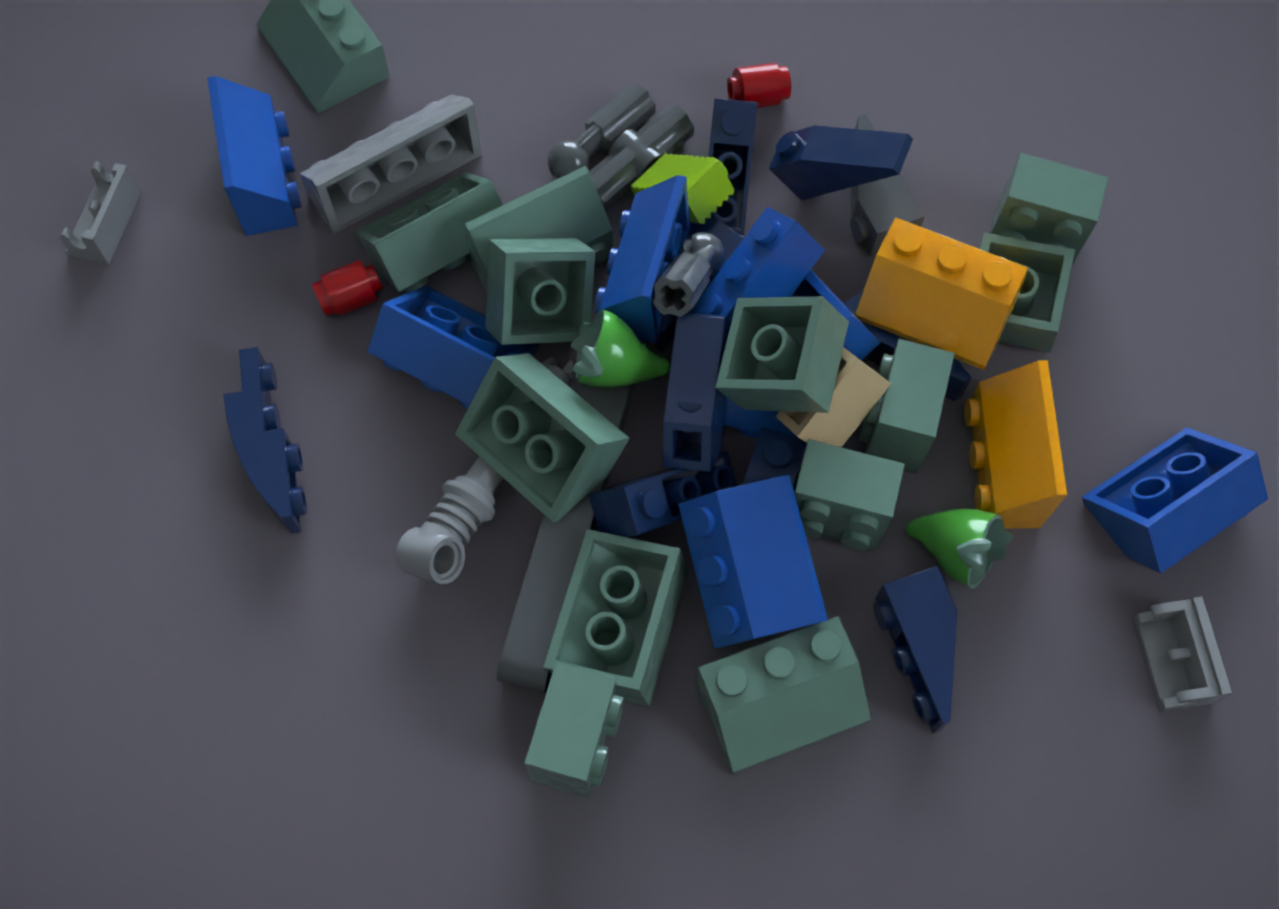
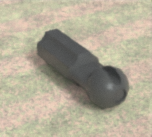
(623, 112)
(688, 274)

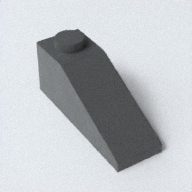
(877, 205)

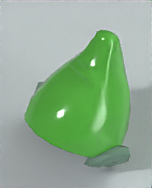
(613, 355)
(962, 542)

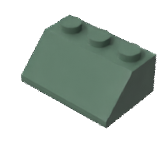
(324, 48)
(556, 210)
(427, 231)
(540, 434)
(620, 612)
(784, 694)

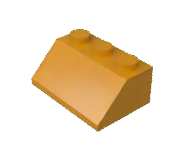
(940, 292)
(1016, 446)

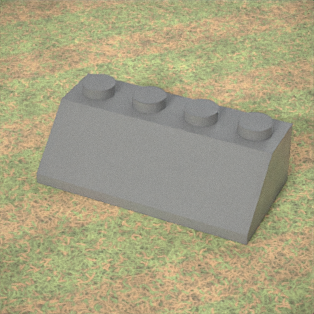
(393, 162)

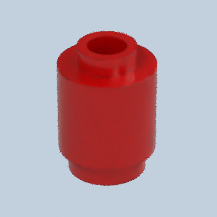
(760, 83)
(347, 288)

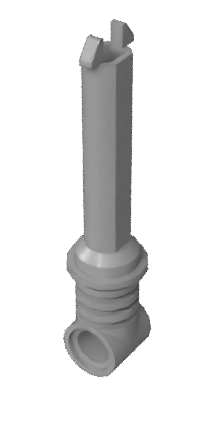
(437, 547)

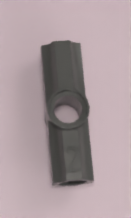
(637, 151)

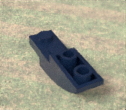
(262, 443)

